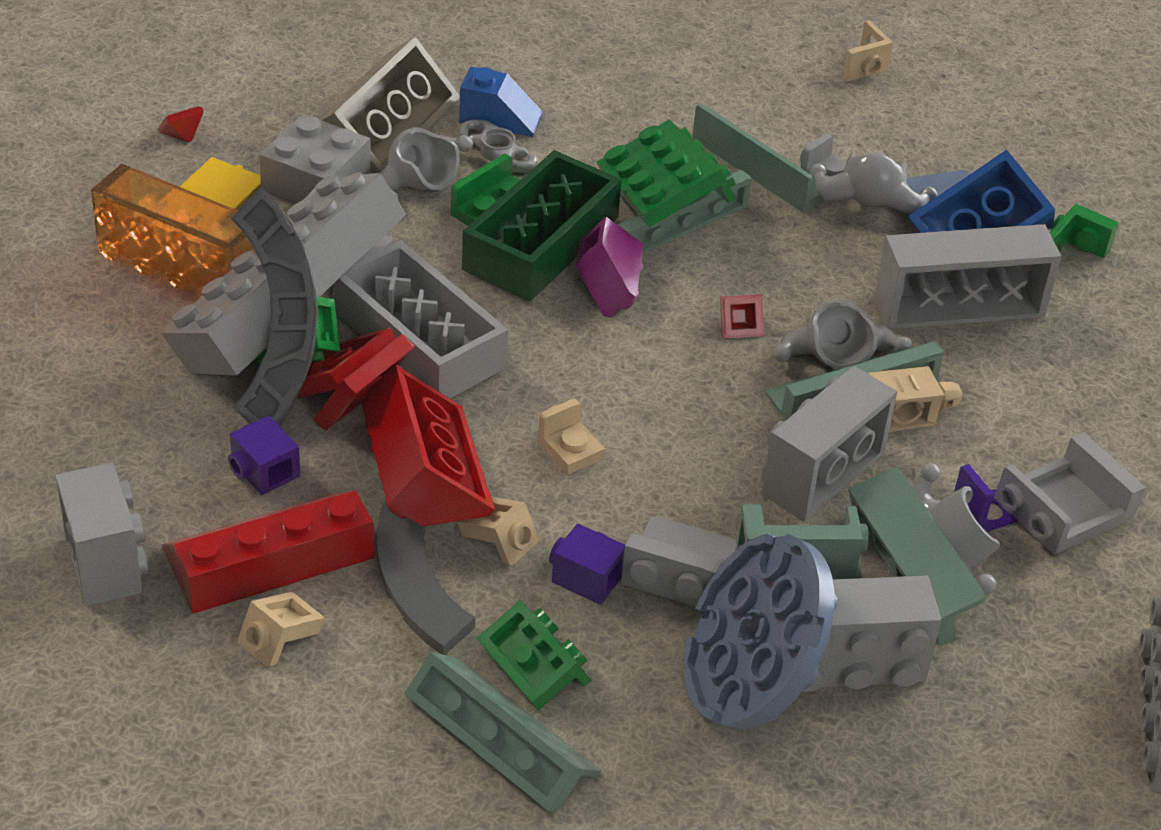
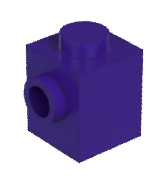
(264, 455)
(587, 563)

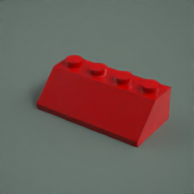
(424, 452)
(271, 550)

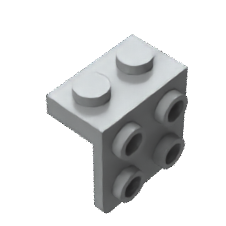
(674, 559)

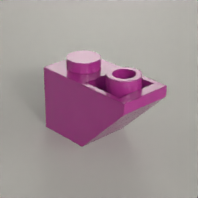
(610, 266)

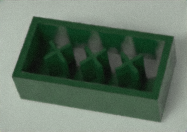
(539, 224)

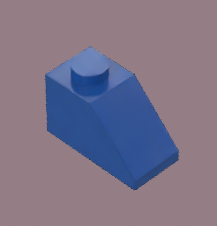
(499, 100)

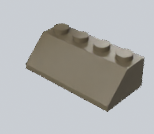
(394, 95)

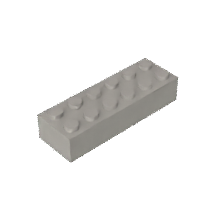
(234, 313)

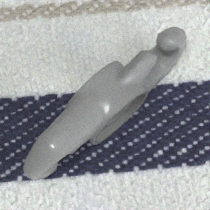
(495, 135)

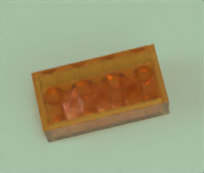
(165, 229)

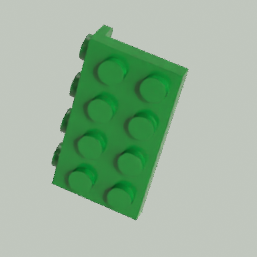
(666, 172)

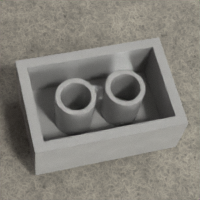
(827, 442)
(880, 633)

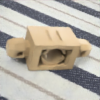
(918, 396)

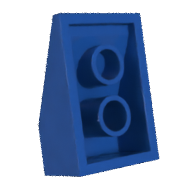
(988, 198)

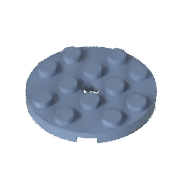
(765, 592)

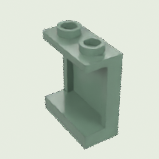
(836, 543)

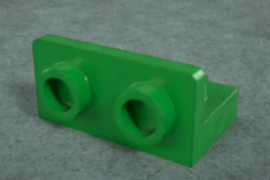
(481, 189)
(532, 655)

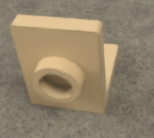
(868, 58)

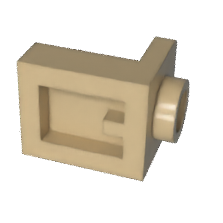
(567, 438)
(507, 527)
(277, 621)

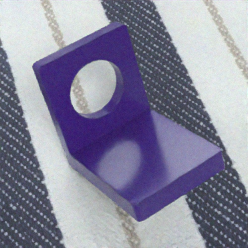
(982, 500)

